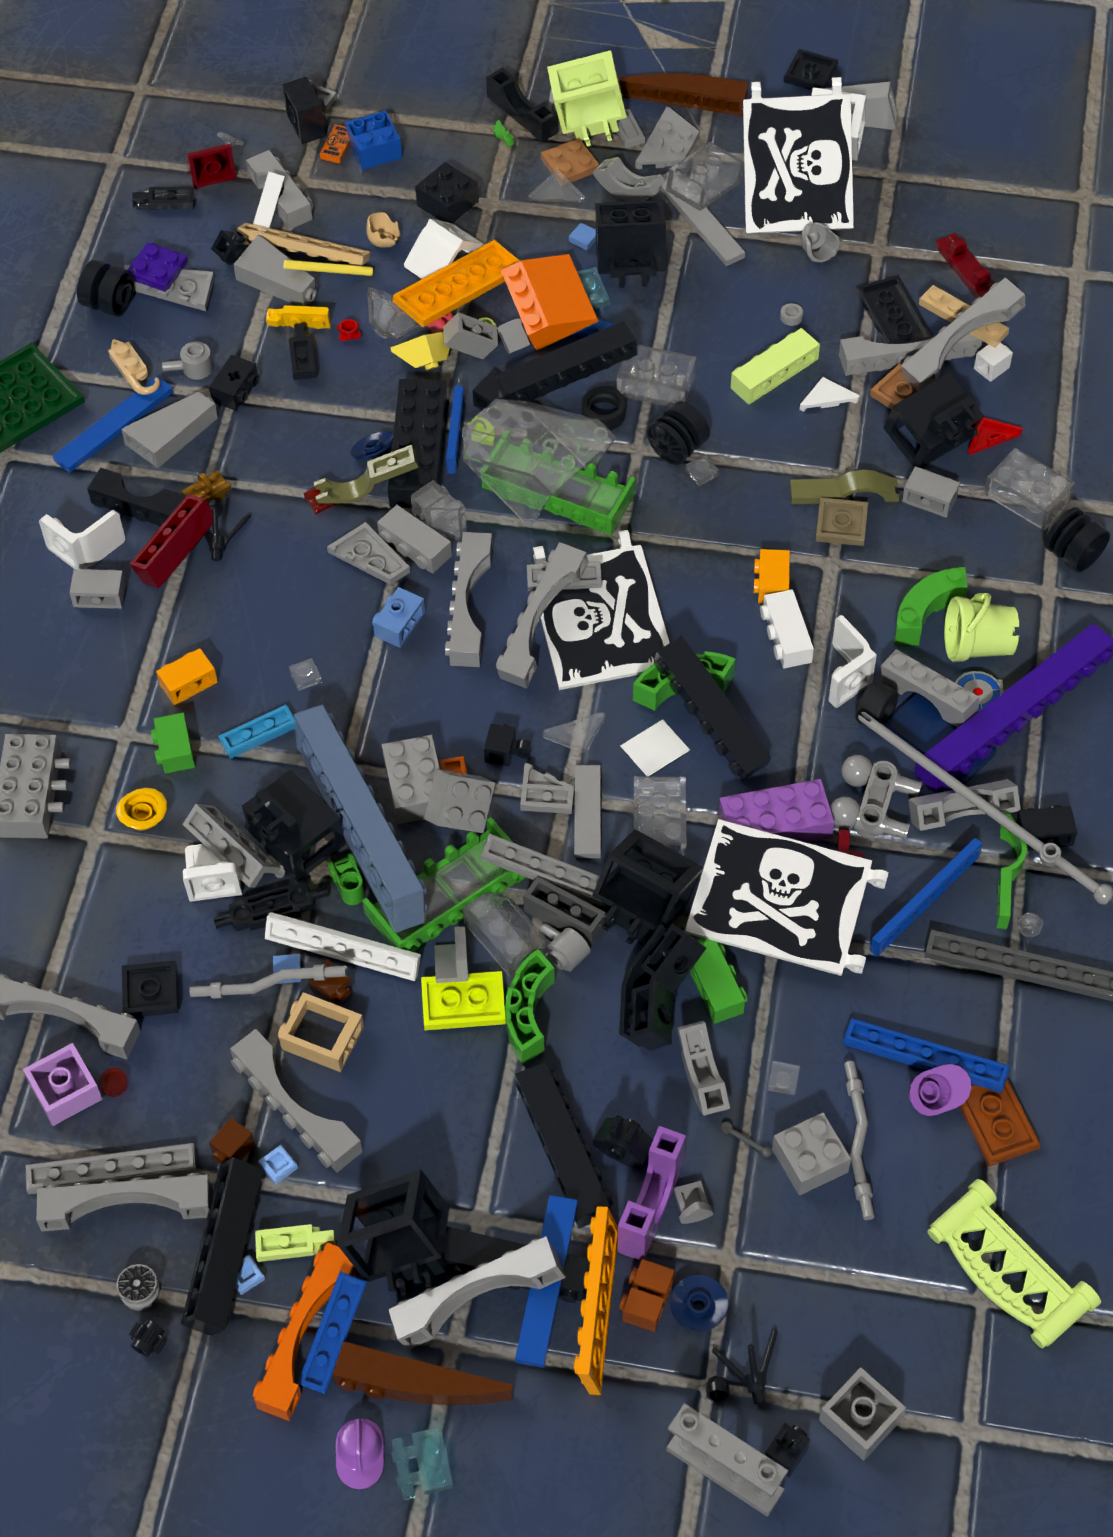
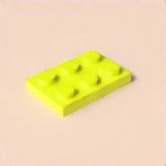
(463, 1003)

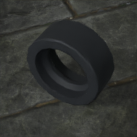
(608, 395)

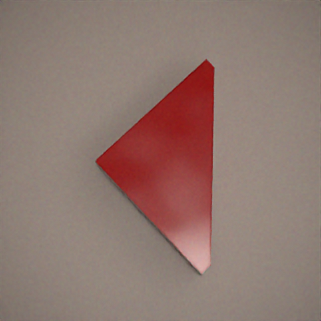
(992, 433)

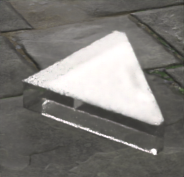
(557, 189)
(576, 734)

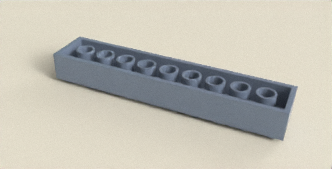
(362, 820)

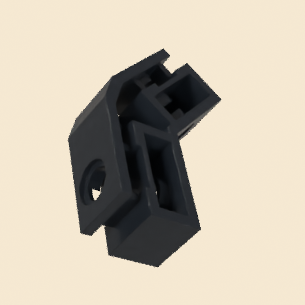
(652, 984)

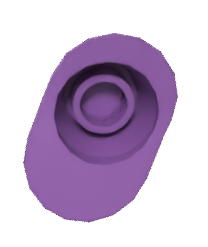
(940, 1089)
(359, 1453)

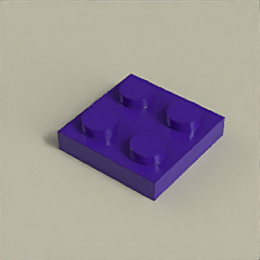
(157, 266)

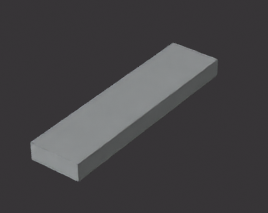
(587, 812)

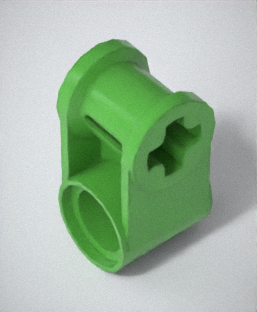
(345, 876)

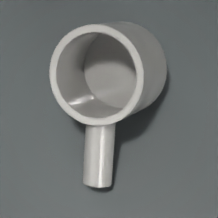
(194, 361)
(566, 948)

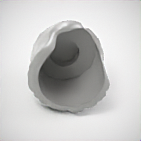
(817, 236)

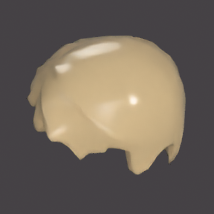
(382, 230)

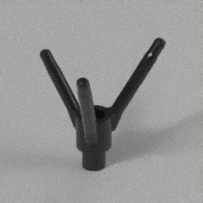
(218, 542)
(756, 1380)

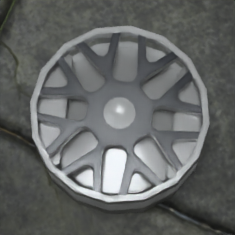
(138, 1287)

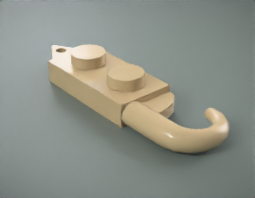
(131, 366)

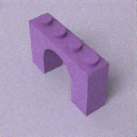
(643, 1218)

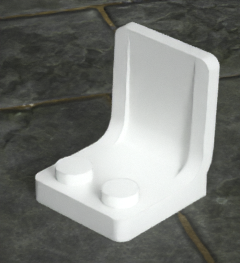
(438, 247)
(87, 547)
(861, 660)
(209, 876)

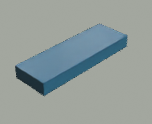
(257, 731)

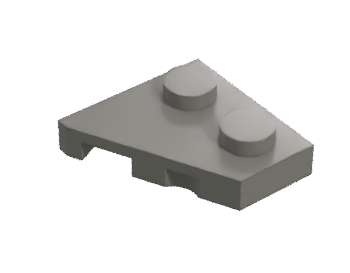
(545, 793)

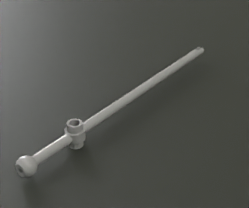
(1102, 893)

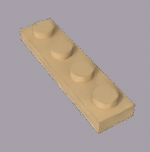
(949, 307)

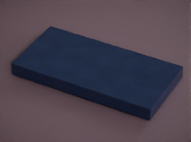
(923, 728)

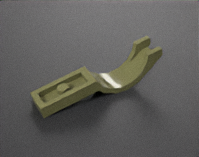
(376, 472)
(810, 490)

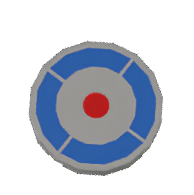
(982, 685)

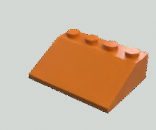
(549, 298)

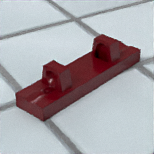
(965, 264)

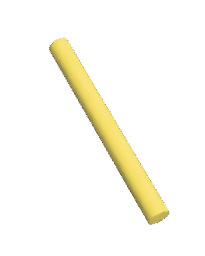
(327, 267)

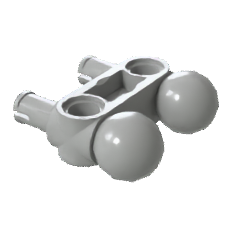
(847, 813)

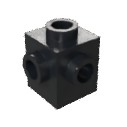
(230, 246)

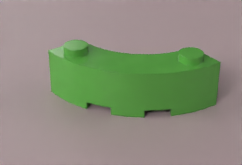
(923, 599)
(654, 688)
(527, 987)

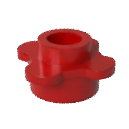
(348, 330)

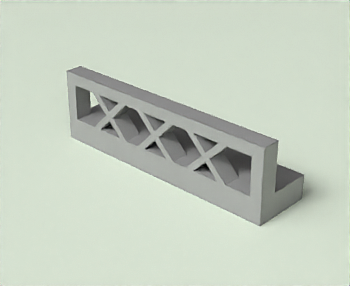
(229, 843)

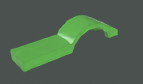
(1008, 875)

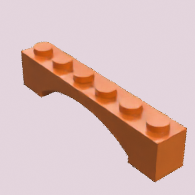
(278, 1390)

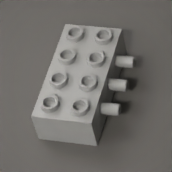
(29, 784)

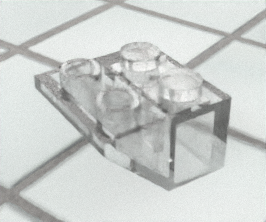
(439, 510)

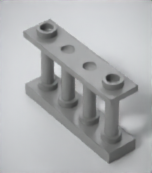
(726, 1460)

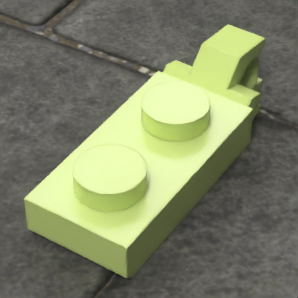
(291, 1242)

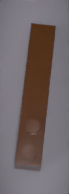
(687, 91)
(412, 1380)

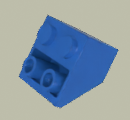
(374, 140)

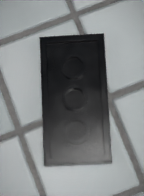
(893, 311)

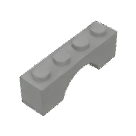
(292, 205)
(950, 699)
(939, 808)

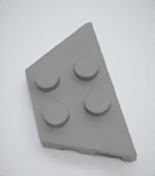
(669, 142)

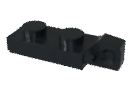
(164, 198)
(302, 354)

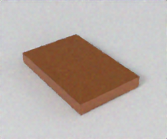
(998, 1124)

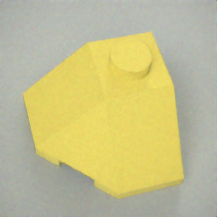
(423, 351)

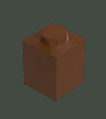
(333, 989)
(231, 1142)

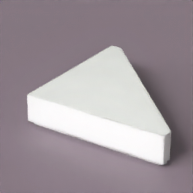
(828, 395)

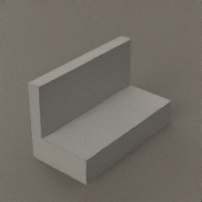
(451, 959)

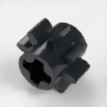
(147, 1338)

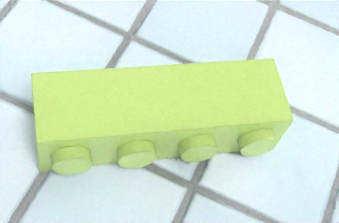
(774, 366)

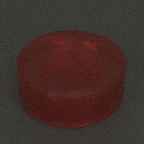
(113, 1082)

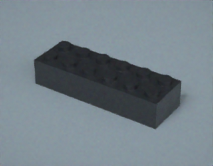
(422, 424)

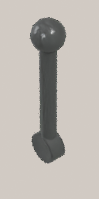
(726, 1128)

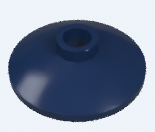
(372, 445)
(699, 1290)

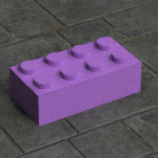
(789, 811)

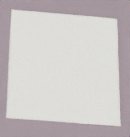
(655, 748)

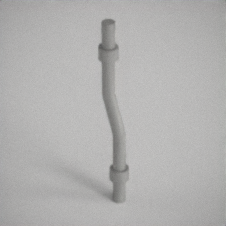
(318, 972)
(862, 1189)

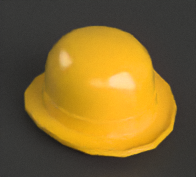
(141, 808)

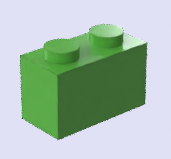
(173, 743)

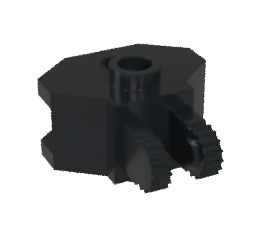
(623, 1141)

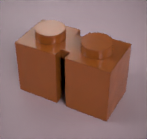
(649, 1292)

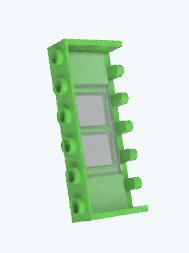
(592, 499)
(449, 888)

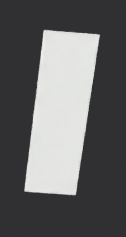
(268, 200)

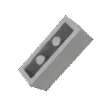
(414, 539)

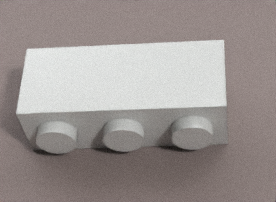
(787, 629)

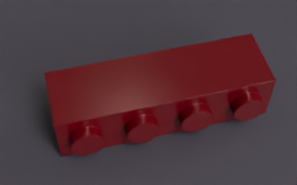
(173, 541)

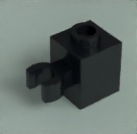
(502, 744)
(788, 1447)

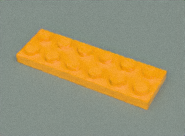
(455, 284)
(597, 1305)

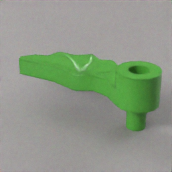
(500, 132)

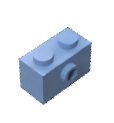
(398, 617)

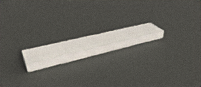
(342, 946)

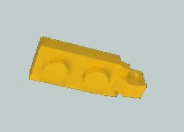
(308, 316)

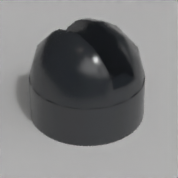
(717, 1389)

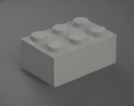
(410, 775)

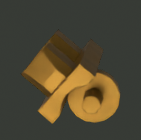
(209, 487)

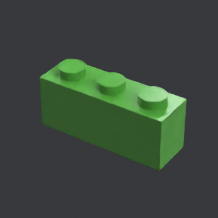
(717, 983)

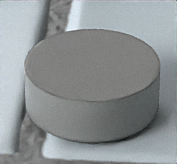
(791, 314)

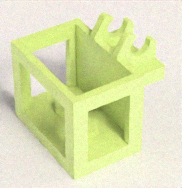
(587, 96)

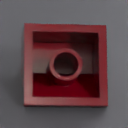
(211, 166)

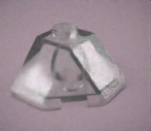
(387, 316)

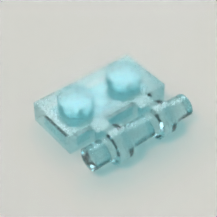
(431, 1460)

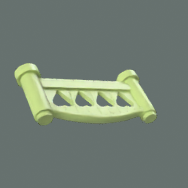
(1062, 1304)

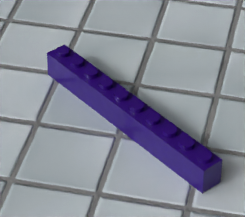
(1018, 705)

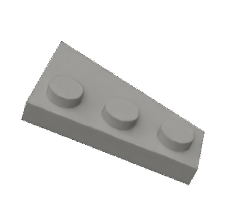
(370, 553)

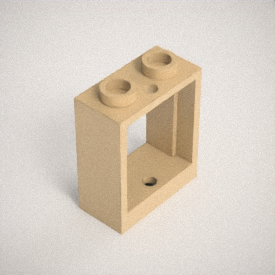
(345, 1043)

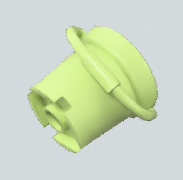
(979, 628)

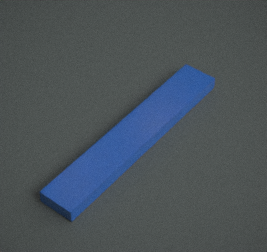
(110, 426)
(926, 897)
(924, 1053)
(543, 1303)

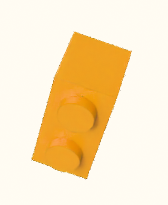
(772, 571)
(186, 676)

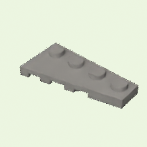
(188, 289)

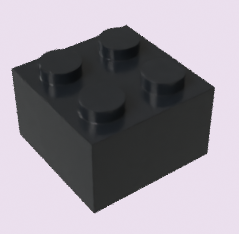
(305, 110)
(447, 193)

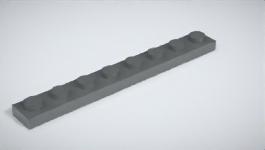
(1020, 965)

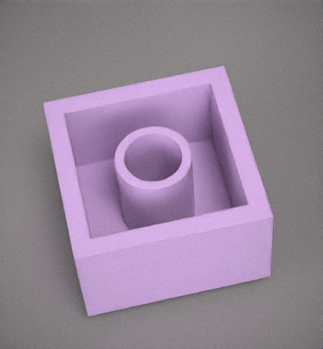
(62, 1084)

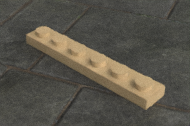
(312, 247)

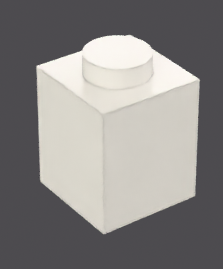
(993, 361)

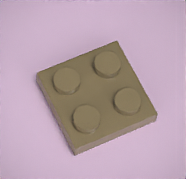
(841, 521)

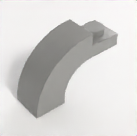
(625, 184)
(701, 1070)

